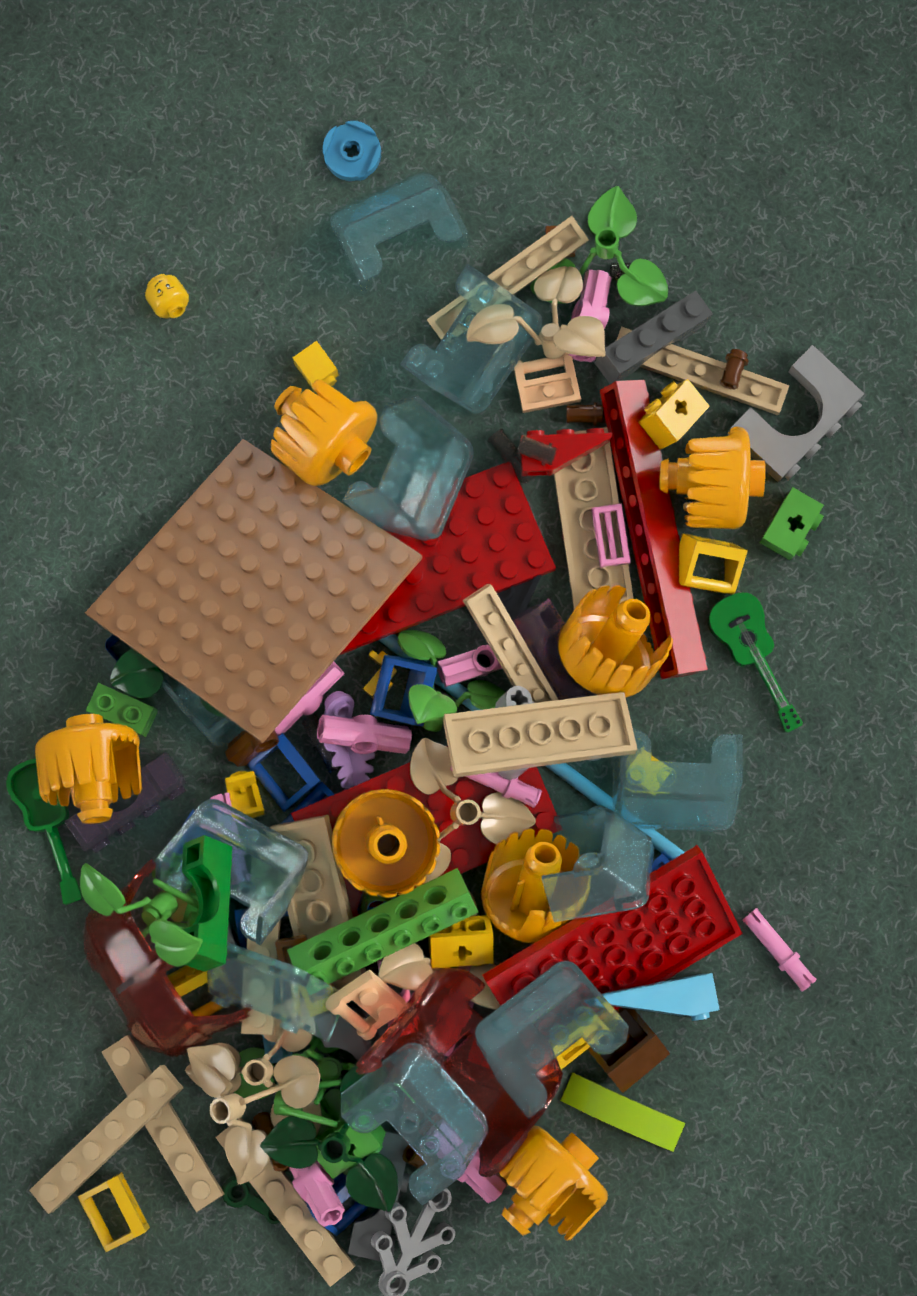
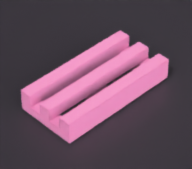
(614, 561)

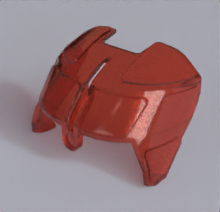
(151, 1004)
(437, 1019)

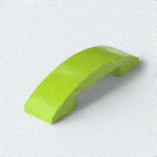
(622, 1112)

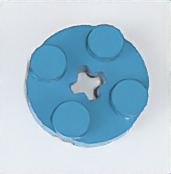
(345, 136)

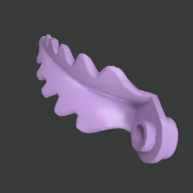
(352, 764)

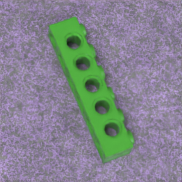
(385, 929)

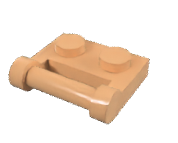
(547, 390)
(373, 997)

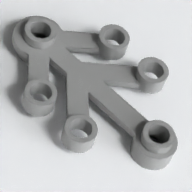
(411, 1245)

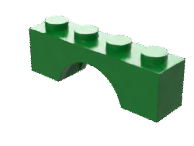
(208, 868)

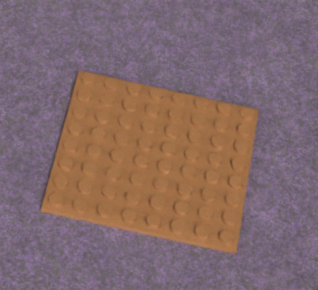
(253, 588)

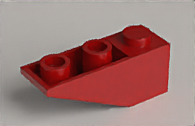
(570, 449)

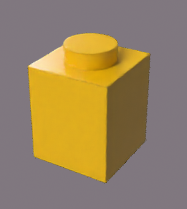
(316, 365)

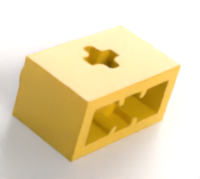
(673, 413)
(463, 944)

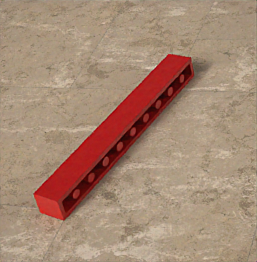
(652, 529)

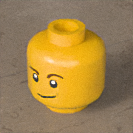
(166, 295)

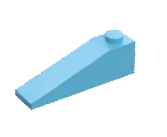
(681, 997)

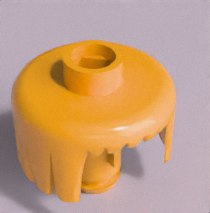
(323, 433)
(718, 477)
(606, 643)
(90, 765)
(385, 843)
(514, 885)
(554, 1182)

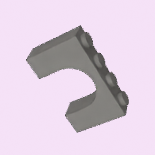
(835, 399)

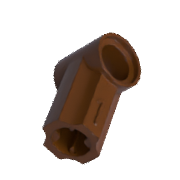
(246, 747)

